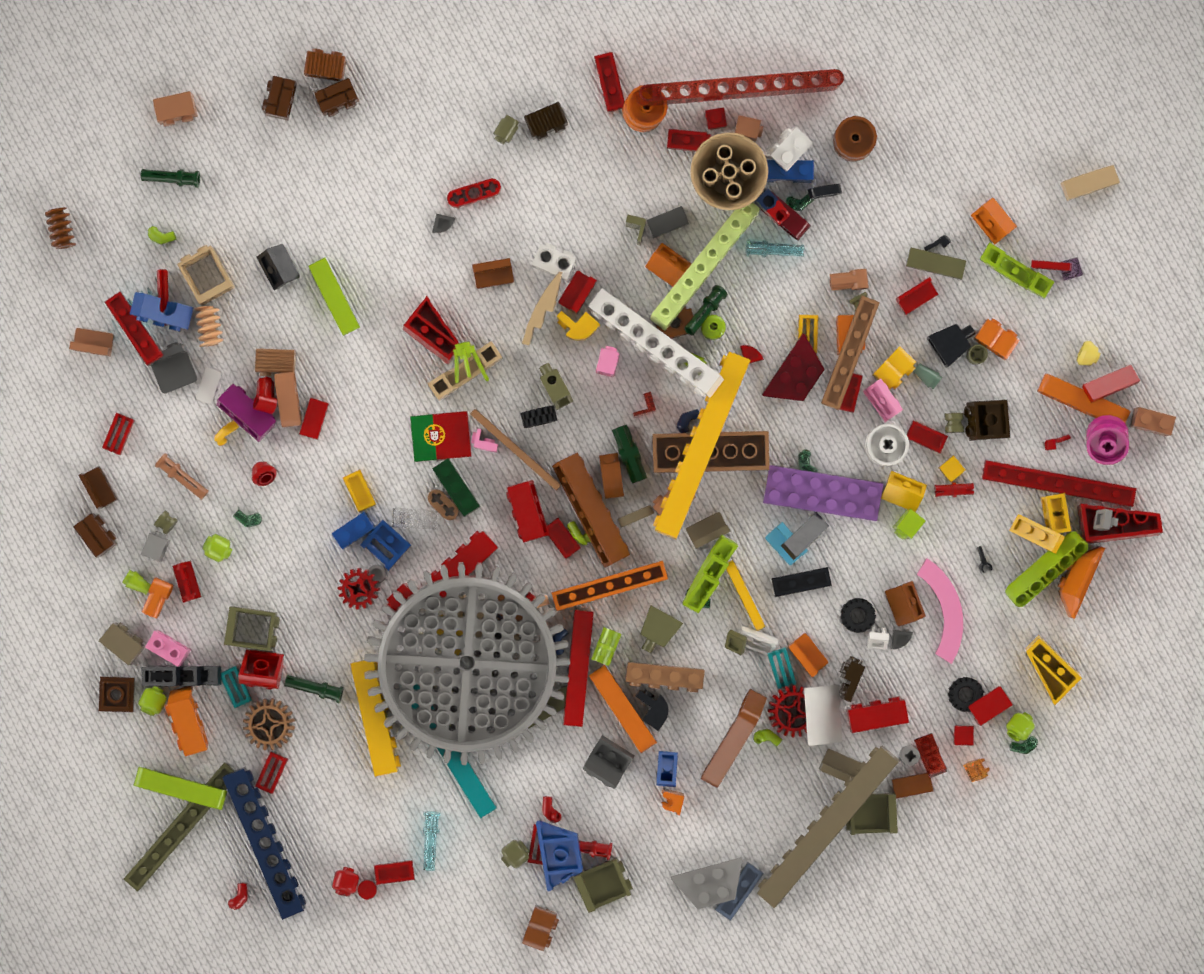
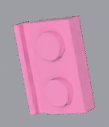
(883, 400)

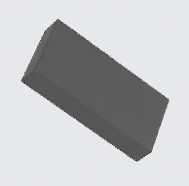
(667, 222)

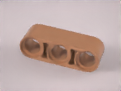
(288, 399)

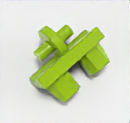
(606, 646)

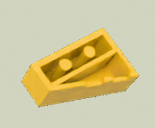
(1052, 669)

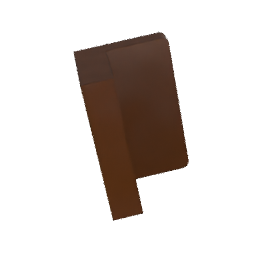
(98, 488)

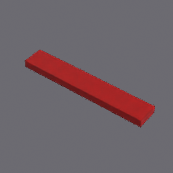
(578, 668)

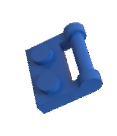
(390, 540)

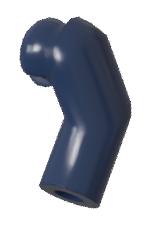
(685, 419)
(558, 637)

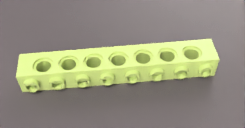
(703, 265)

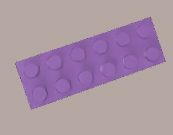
(823, 492)

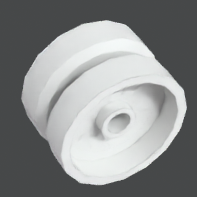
(897, 442)

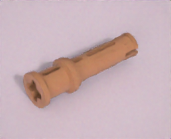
(172, 470)

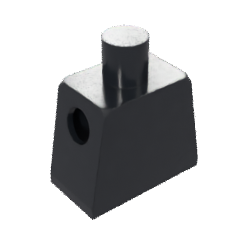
(951, 343)

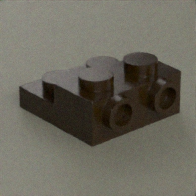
(987, 420)
(852, 672)

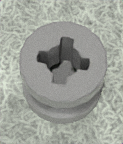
(907, 753)

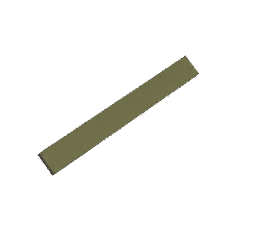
(173, 835)

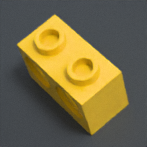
(1056, 513)

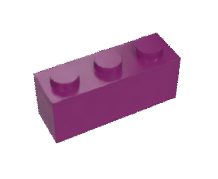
(240, 409)

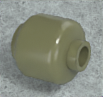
(515, 854)

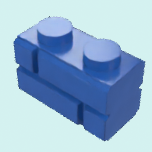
(353, 530)

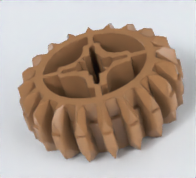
(269, 732)

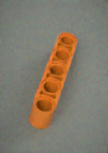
(1077, 399)
(622, 708)

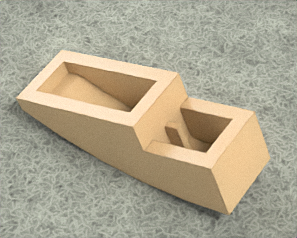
(1089, 182)

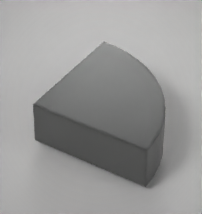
(442, 223)
(900, 638)

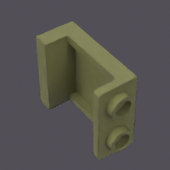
(875, 815)
(603, 884)

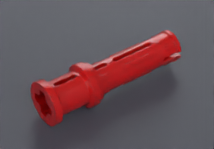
(596, 849)

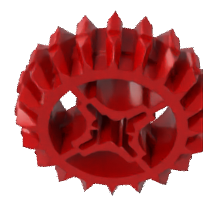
(796, 702)

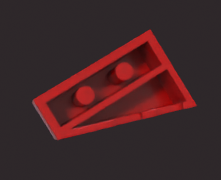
(431, 331)

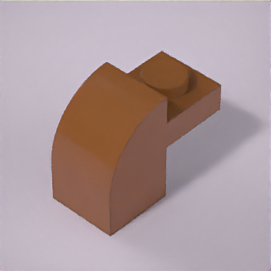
(611, 475)

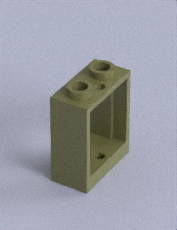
(232, 627)

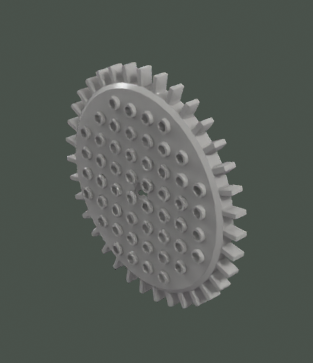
(505, 725)

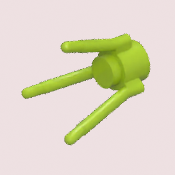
(464, 351)

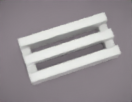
(759, 638)

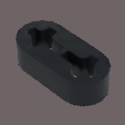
(824, 191)

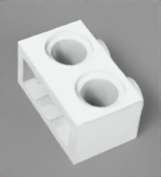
(552, 266)

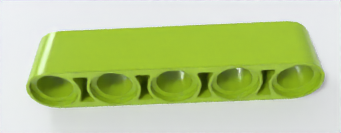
(1046, 570)
(180, 788)

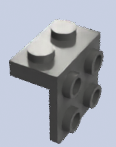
(174, 368)
(608, 762)

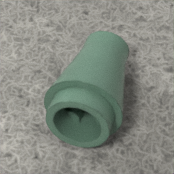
(927, 375)

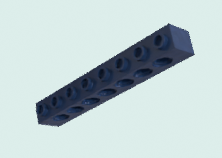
(285, 907)

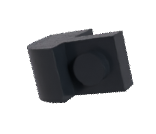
(658, 709)

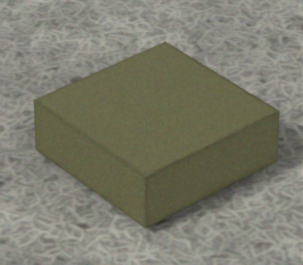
(736, 642)

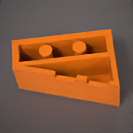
(186, 721)

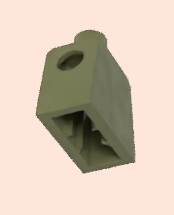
(558, 391)
(658, 628)

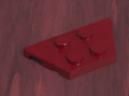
(796, 373)

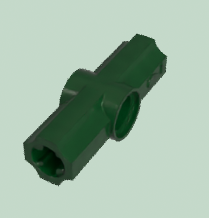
(629, 454)

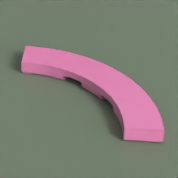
(950, 607)

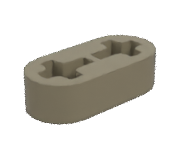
(635, 516)

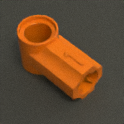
(159, 592)

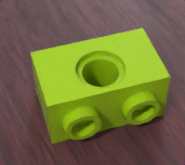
(908, 524)

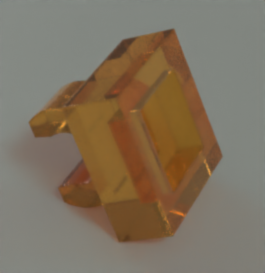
(976, 770)

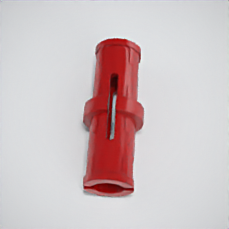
(954, 489)

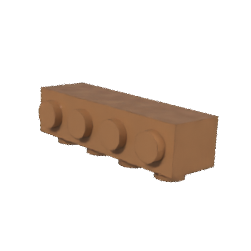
(664, 675)

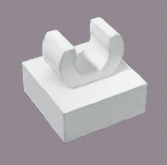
(878, 640)

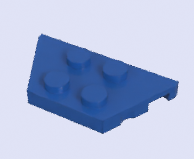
(559, 853)

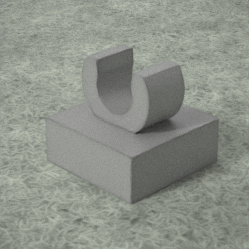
(1104, 520)

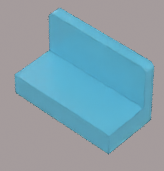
(777, 538)

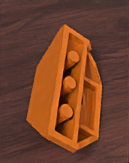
(1077, 580)

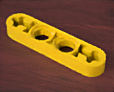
(745, 596)

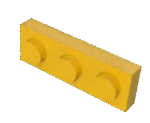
(1037, 533)

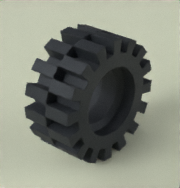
(538, 416)
(869, 615)
(957, 686)

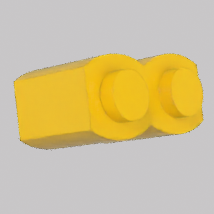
(894, 368)

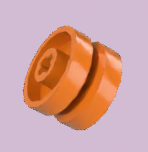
(639, 118)

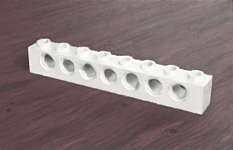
(605, 301)

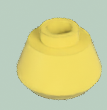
(1088, 354)

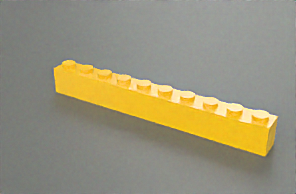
(701, 447)

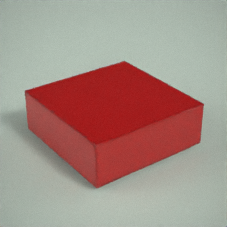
(963, 735)

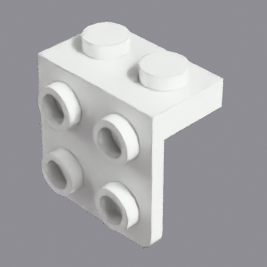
(788, 148)

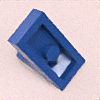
(667, 769)

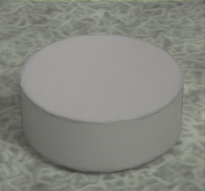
(379, 571)

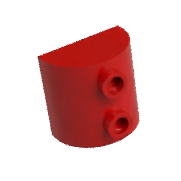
(261, 669)

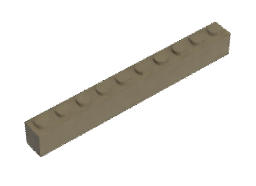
(828, 826)

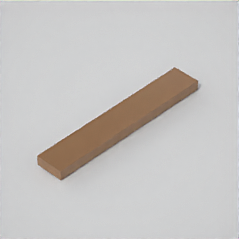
(850, 352)
(515, 449)

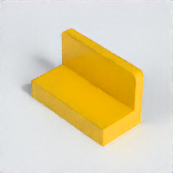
(903, 491)

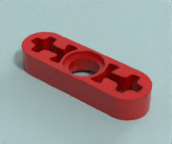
(458, 192)

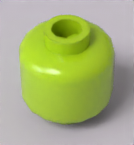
(712, 334)
(217, 548)
(152, 701)
(1020, 726)

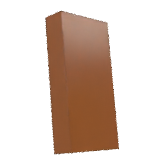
(912, 785)

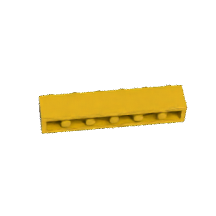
(378, 737)

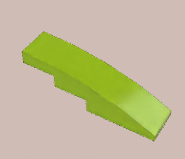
(334, 296)
(709, 574)

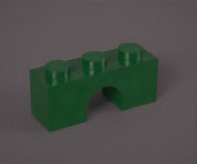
(456, 487)

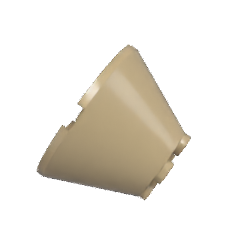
(729, 171)

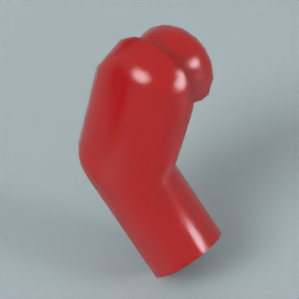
(548, 811)
(241, 898)

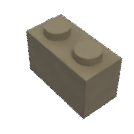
(122, 643)

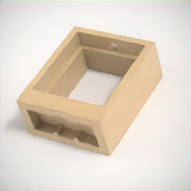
(215, 292)

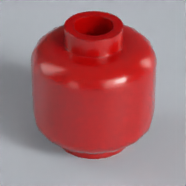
(345, 882)

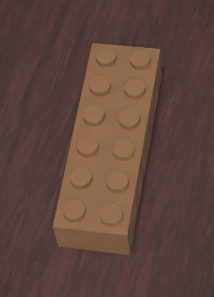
(731, 453)

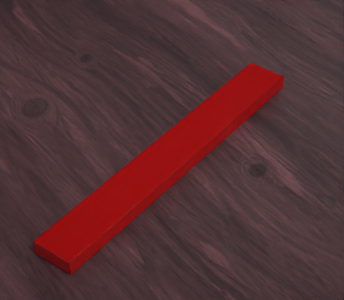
(1059, 483)

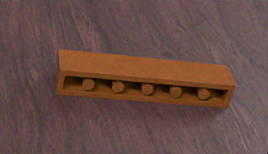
(591, 510)

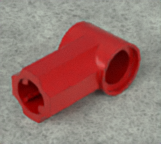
(265, 399)

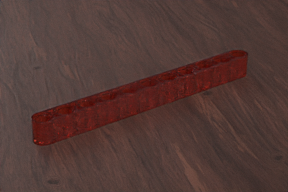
(732, 92)

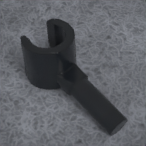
(943, 240)
(983, 560)

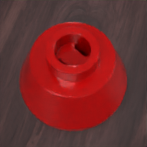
(263, 473)

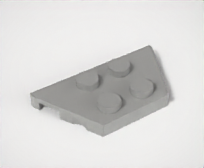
(711, 883)

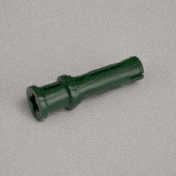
(180, 177)
(709, 304)
(323, 690)

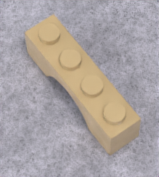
(445, 383)

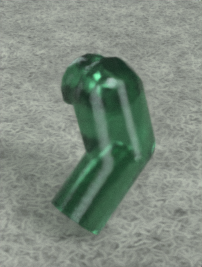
(798, 204)

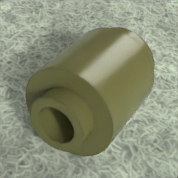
(506, 129)

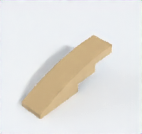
(546, 303)

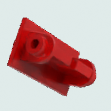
(186, 581)

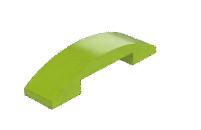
(1016, 271)

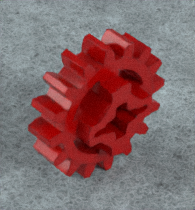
(362, 580)

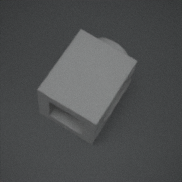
(155, 546)

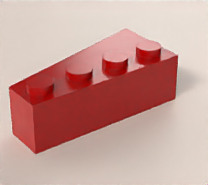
(1130, 524)

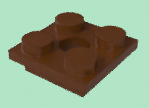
(125, 686)

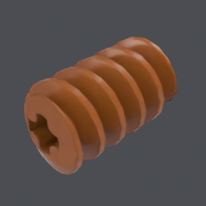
(59, 228)

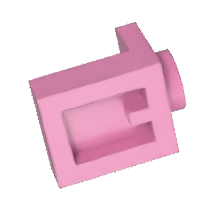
(486, 444)

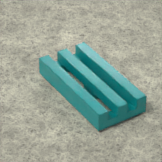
(786, 682)
(229, 691)

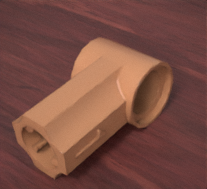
(853, 280)

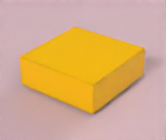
(952, 468)

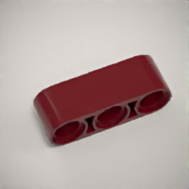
(794, 224)

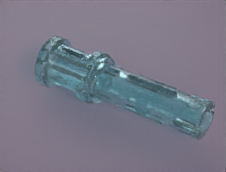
(764, 248)
(430, 830)

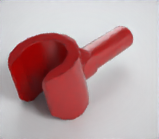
(1051, 443)

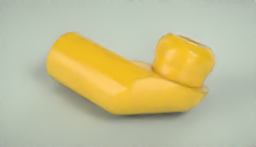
(224, 431)

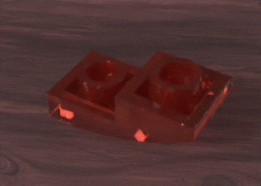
(930, 755)

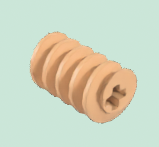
(208, 326)

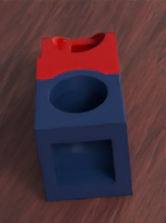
(772, 207)

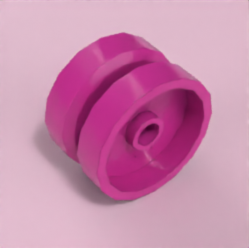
(1107, 440)

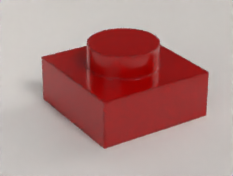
(716, 118)

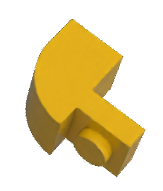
(581, 330)

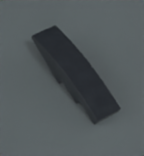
(181, 675)

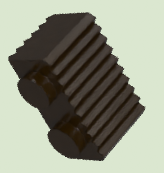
(546, 121)

